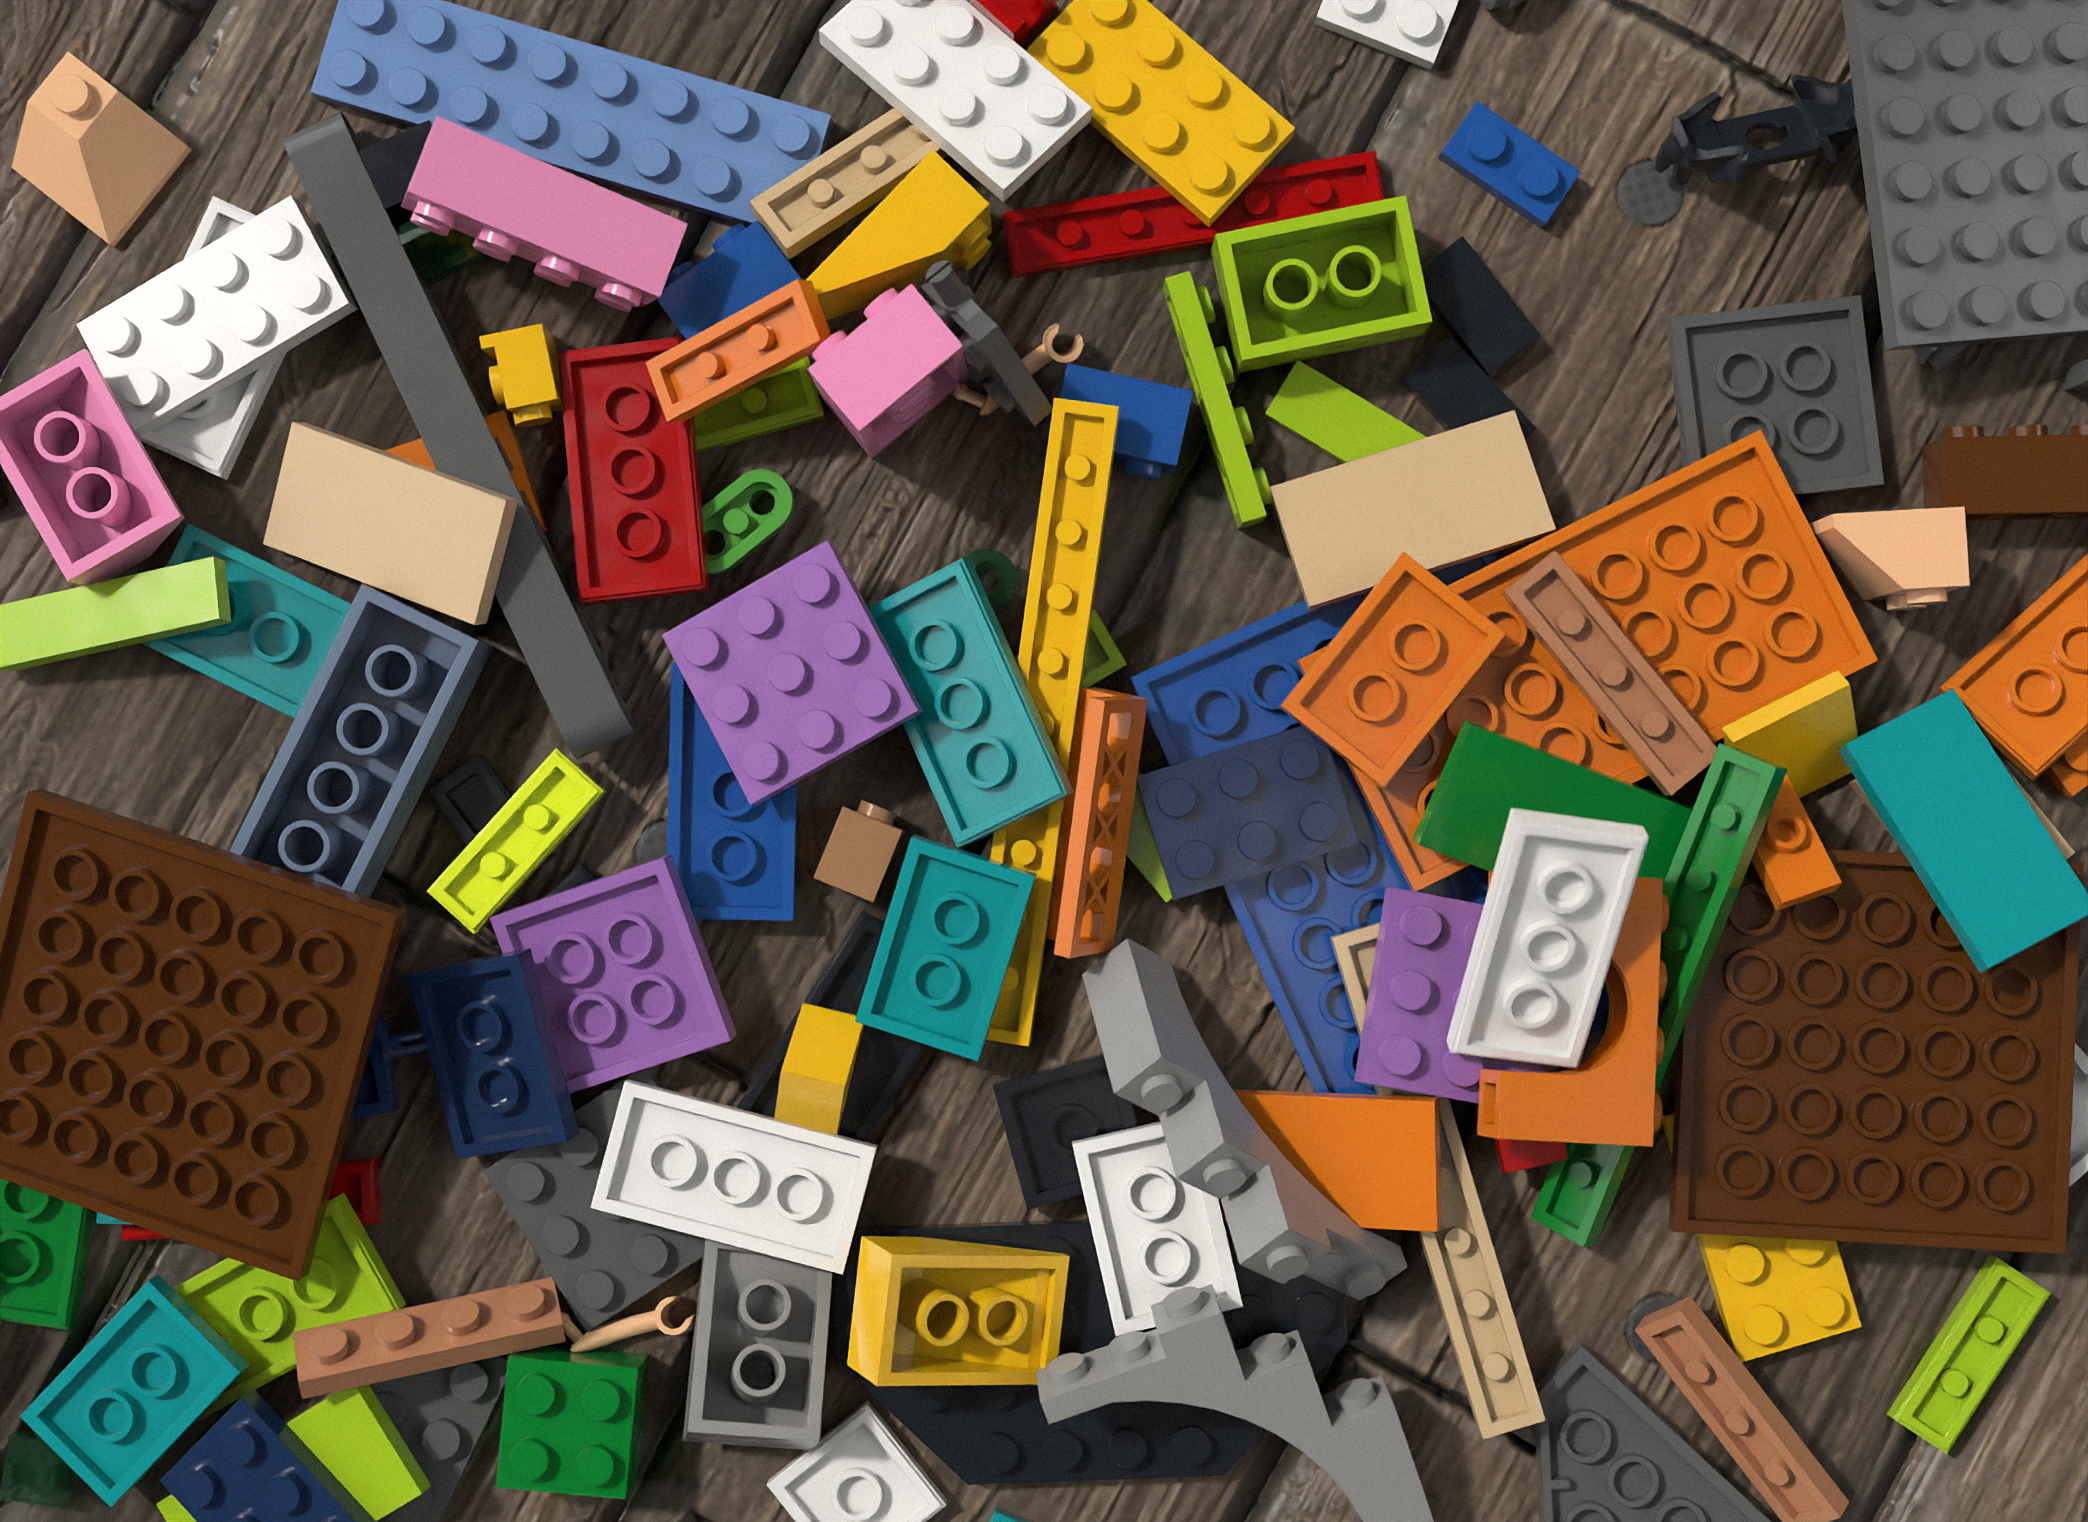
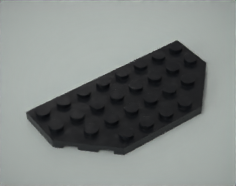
(1002, 1430)

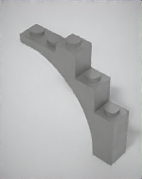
(1214, 1143)
(1270, 1384)

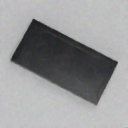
(882, 1057)

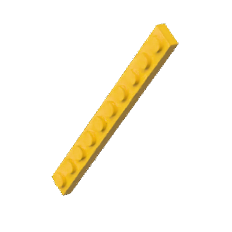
(1053, 667)

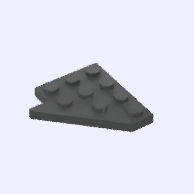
(1616, 1459)

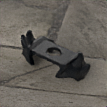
(1814, 126)

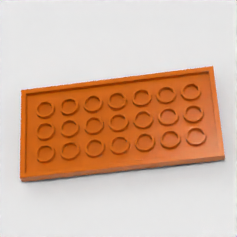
(1704, 580)

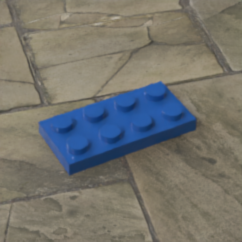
(728, 853)

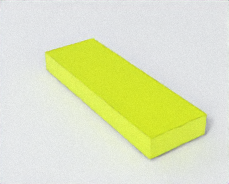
(516, 841)

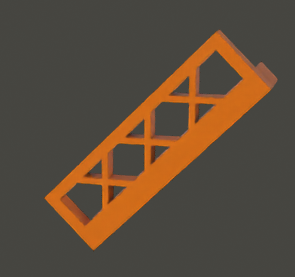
(1096, 822)

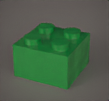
(572, 1421)

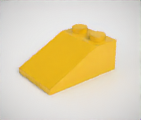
(921, 222)
(955, 1312)

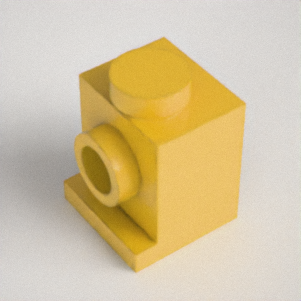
(525, 373)

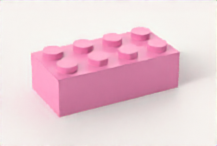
(543, 216)

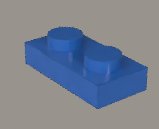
(1509, 164)

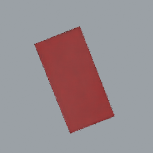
(630, 478)

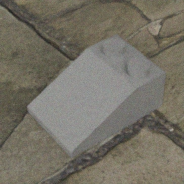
(757, 1350)

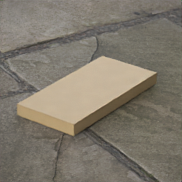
(1428, 498)
(390, 522)

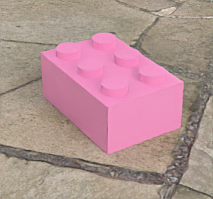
(889, 368)

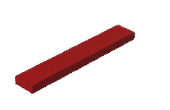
(1157, 223)

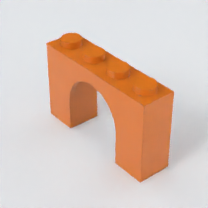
(1613, 1089)

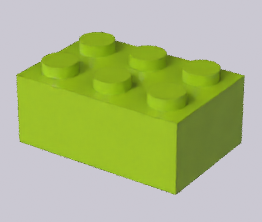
(1321, 284)

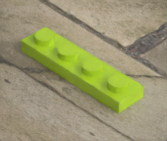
(1209, 374)

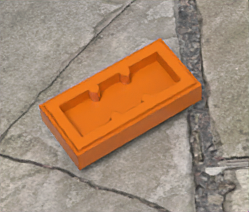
(1792, 855)

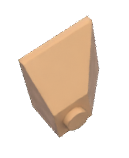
(94, 149)

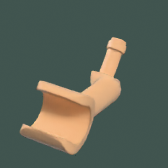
(1033, 362)
(626, 1327)

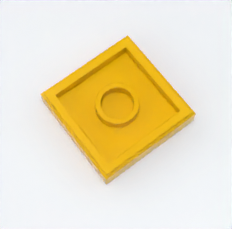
(1802, 732)

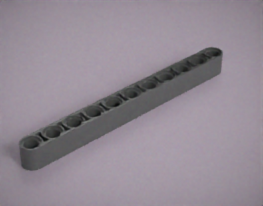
(455, 432)

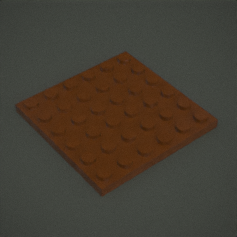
(181, 1030)
(1870, 1077)

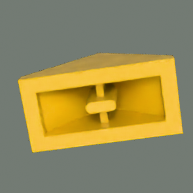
(818, 1068)

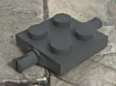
(984, 345)

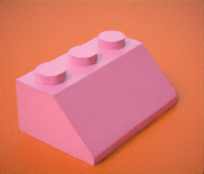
(83, 472)

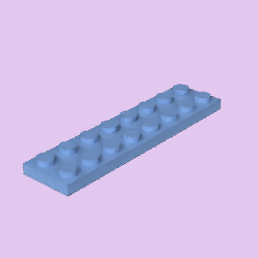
(568, 103)

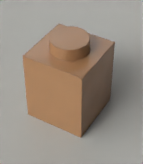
(860, 850)

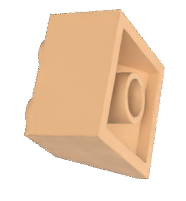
(1898, 554)

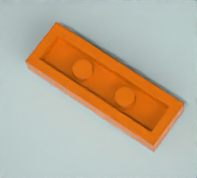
(739, 351)

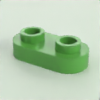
(734, 517)

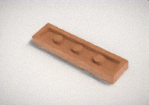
(1610, 673)
(427, 1337)
(1741, 1414)

